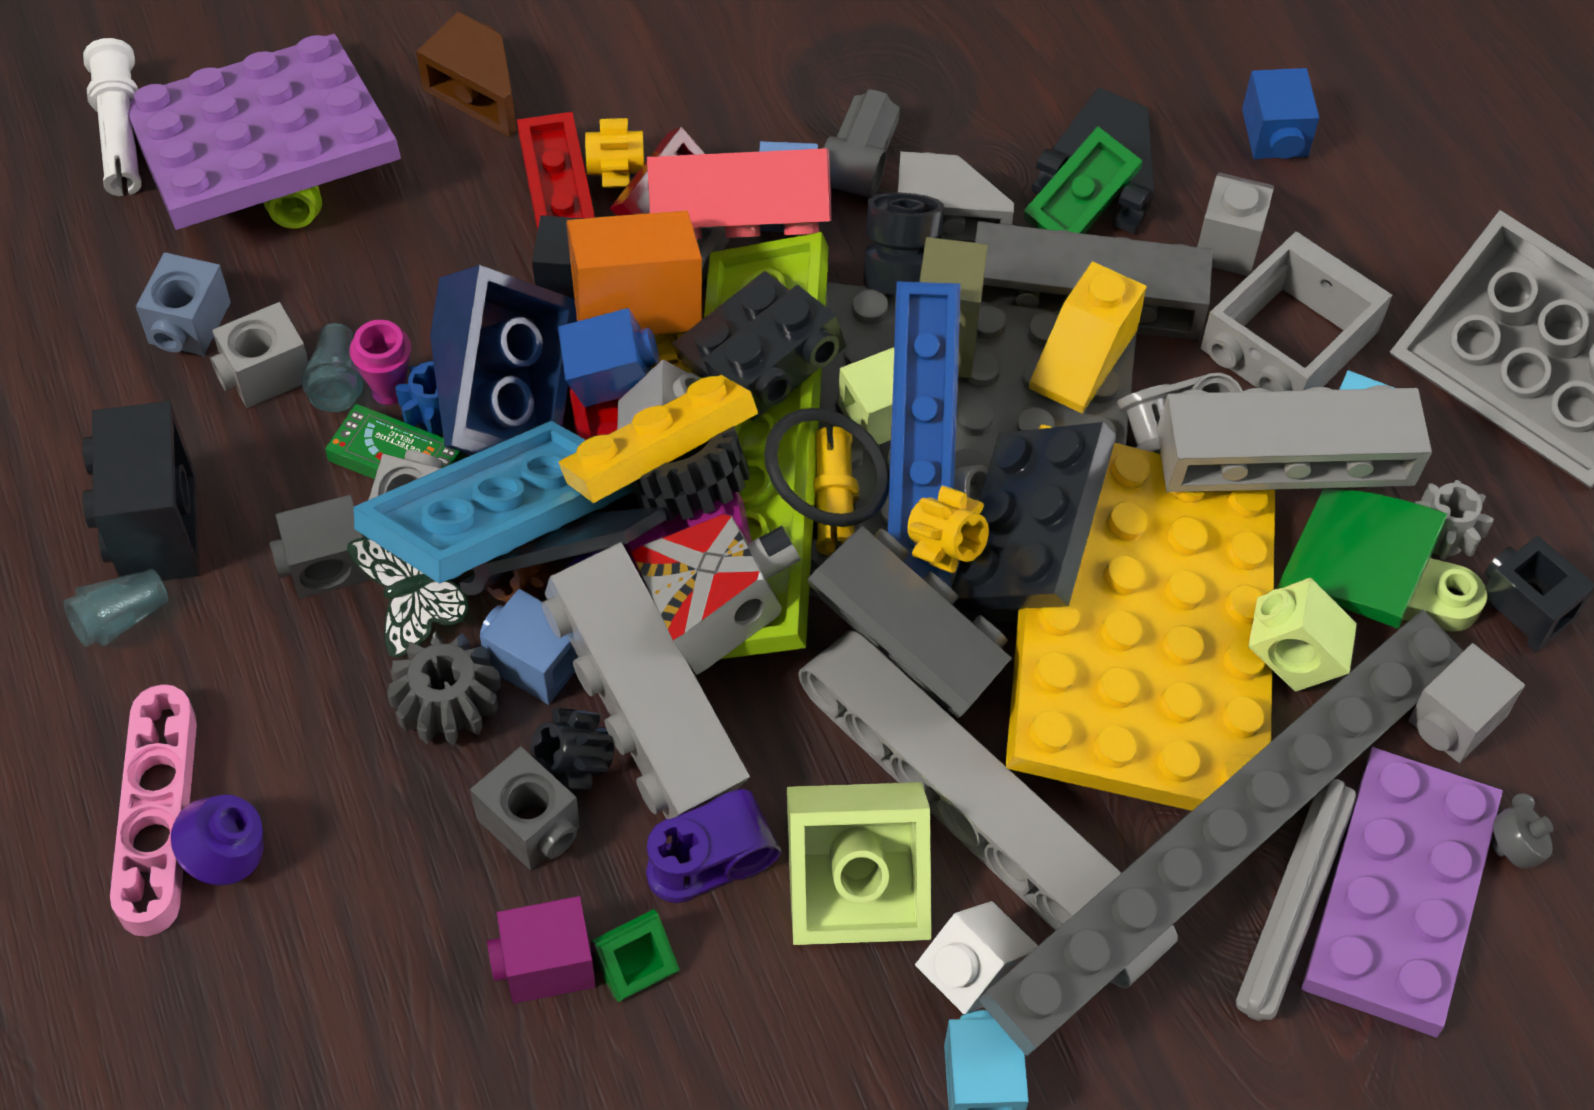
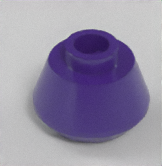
(218, 839)

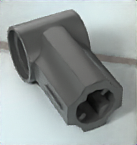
(861, 145)

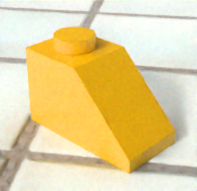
(1088, 337)

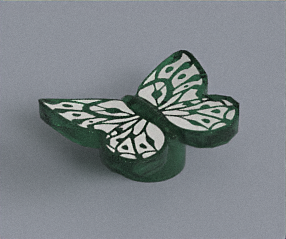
(413, 596)

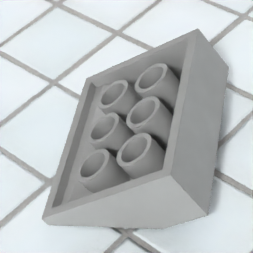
(1515, 342)

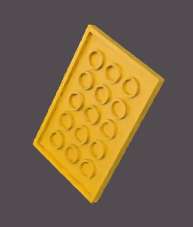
(1151, 662)

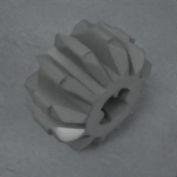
(420, 691)

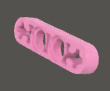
(146, 807)

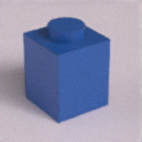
(1280, 113)
(606, 355)

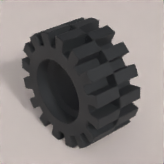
(696, 478)

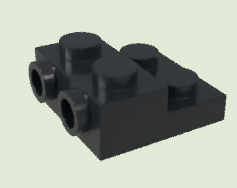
(763, 340)

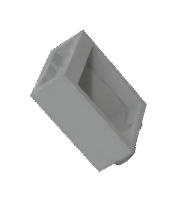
(1303, 272)

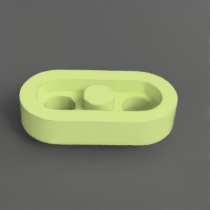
(1446, 609)

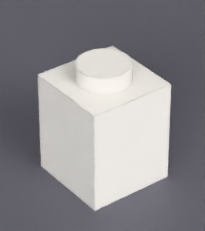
(974, 954)

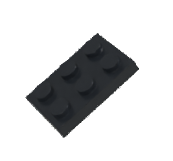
(1038, 517)

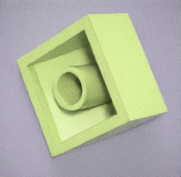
(859, 863)

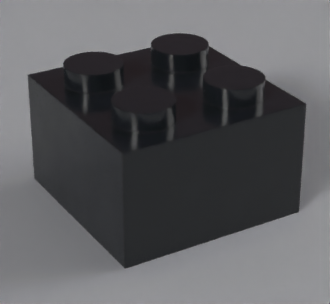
(142, 491)

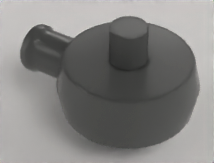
(1522, 833)

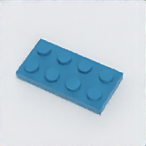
(480, 505)

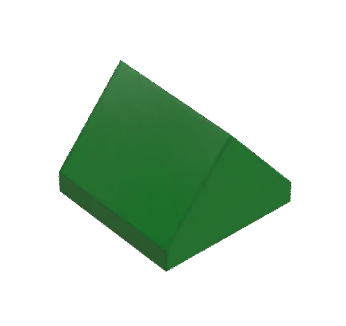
(634, 955)

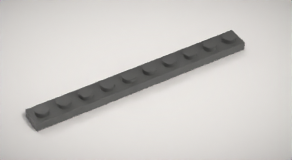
(1216, 836)

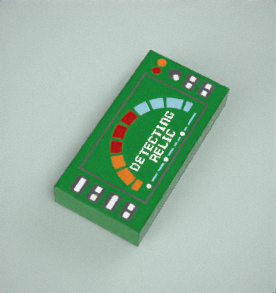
(370, 434)

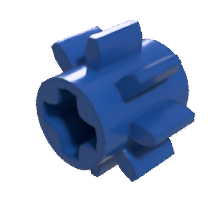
(420, 398)

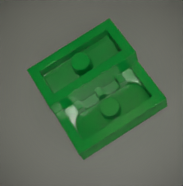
(1366, 551)

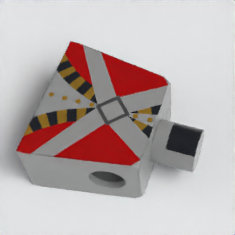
(714, 585)

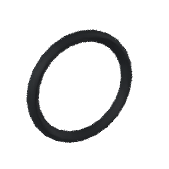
(794, 500)

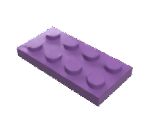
(1403, 892)

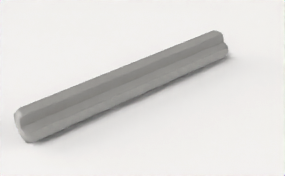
(1296, 902)

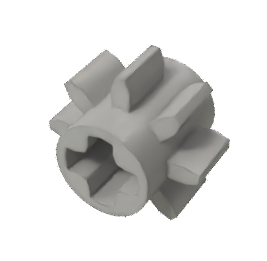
(1463, 523)

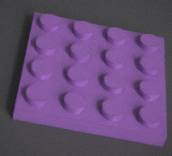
(259, 130)

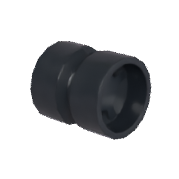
(899, 232)

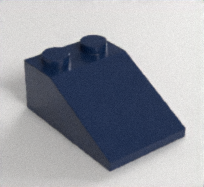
(497, 357)

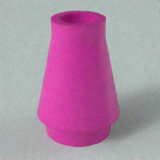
(382, 357)

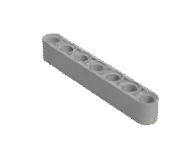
(964, 786)

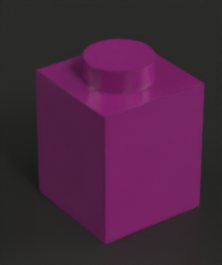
(542, 950)

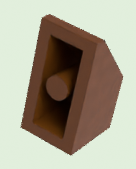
(469, 71)

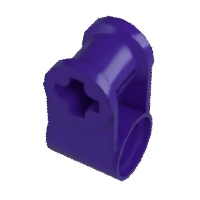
(710, 847)

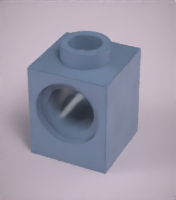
(183, 304)

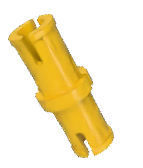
(834, 486)

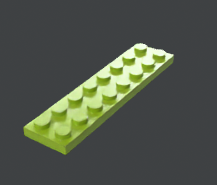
(792, 263)

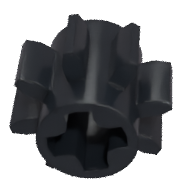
(573, 747)

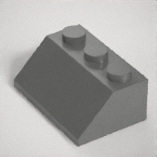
(910, 619)

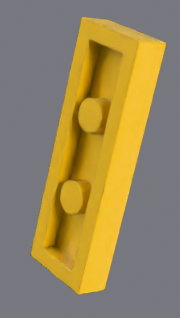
(657, 437)

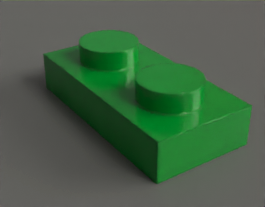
(1084, 185)

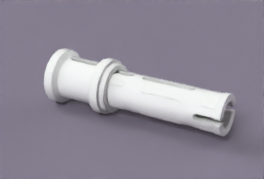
(110, 95)

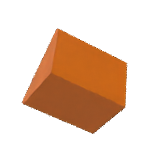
(638, 265)

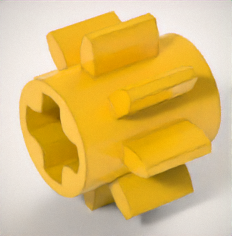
(614, 152)
(948, 529)

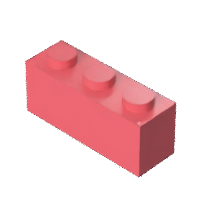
(744, 190)

